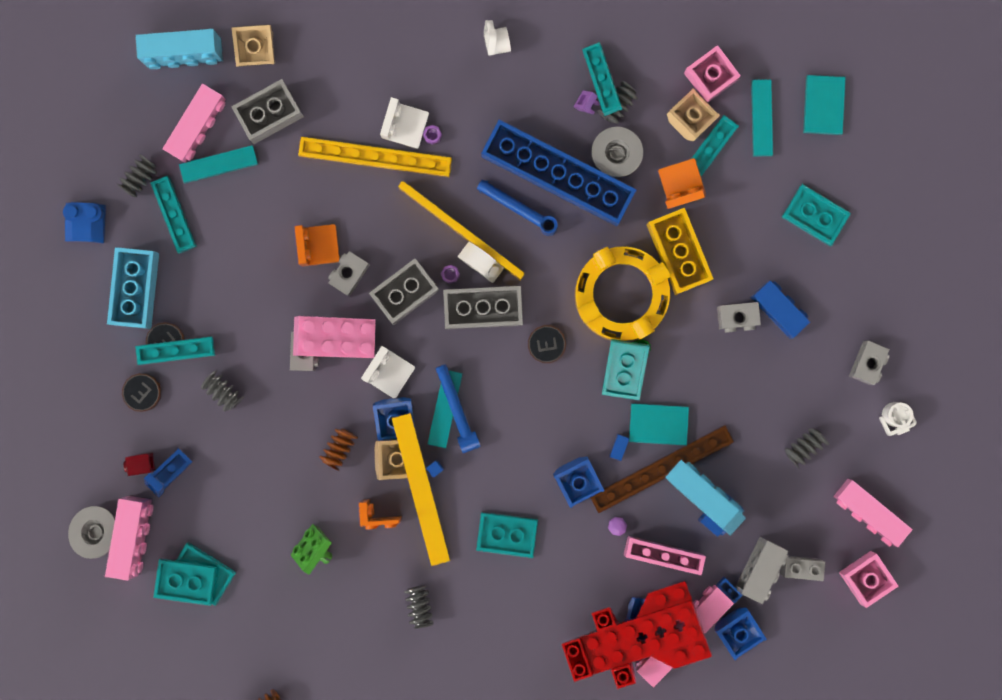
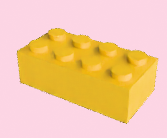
(679, 251)

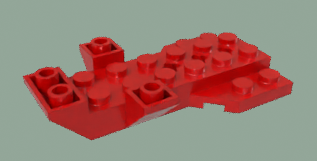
(617, 644)

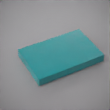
(824, 105)
(816, 215)
(625, 369)
(658, 424)
(507, 534)
(223, 576)
(185, 582)

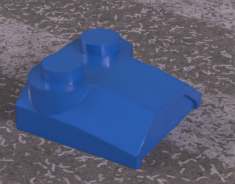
(84, 222)
(384, 412)
(577, 481)
(739, 632)

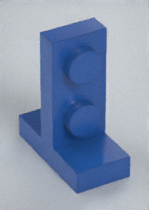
(167, 472)

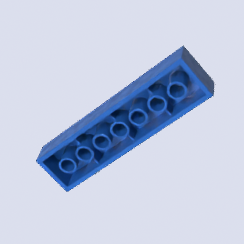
(558, 173)

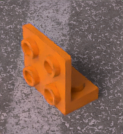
(682, 183)
(317, 245)
(366, 511)

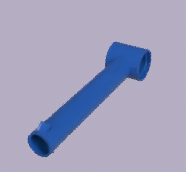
(517, 207)
(468, 440)

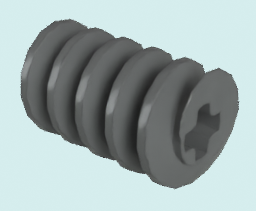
(625, 94)
(137, 176)
(221, 392)
(805, 447)
(419, 607)

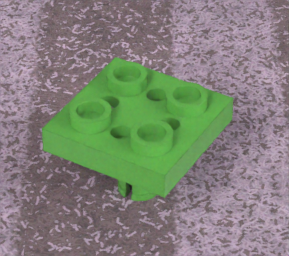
(312, 549)

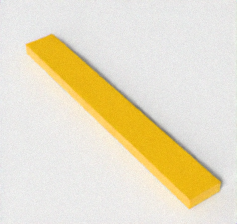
(375, 156)
(461, 230)
(420, 489)

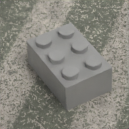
(267, 111)
(404, 291)
(762, 570)

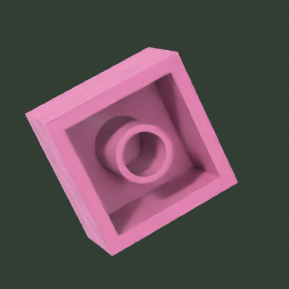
(712, 74)
(868, 579)

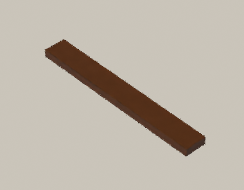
(661, 468)

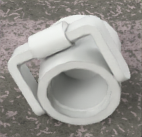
(496, 39)
(897, 415)

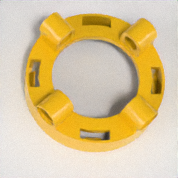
(658, 278)

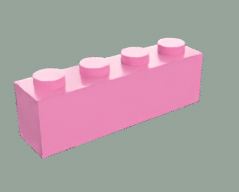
(194, 124)
(873, 513)
(664, 555)

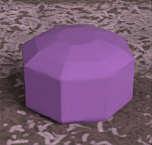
(432, 134)
(450, 274)
(617, 526)

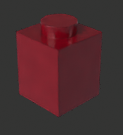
(139, 464)

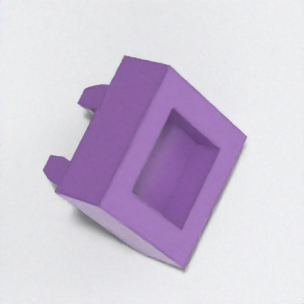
(586, 101)

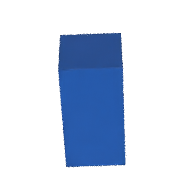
(619, 447)
(435, 468)
(729, 590)

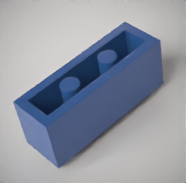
(780, 309)

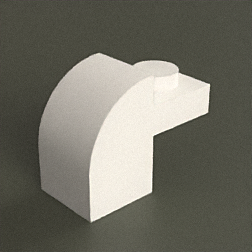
(481, 262)

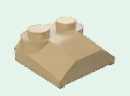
(253, 45)
(692, 116)
(389, 460)

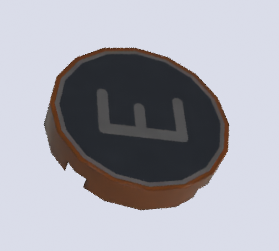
(164, 333)
(546, 344)
(141, 392)

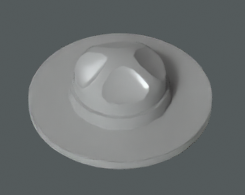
(617, 152)
(91, 532)

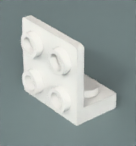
(404, 124)
(388, 372)

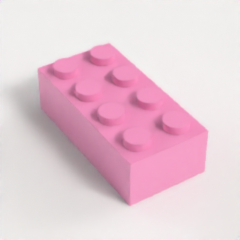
(334, 337)
(129, 537)

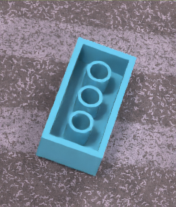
(179, 48)
(133, 288)
(703, 495)

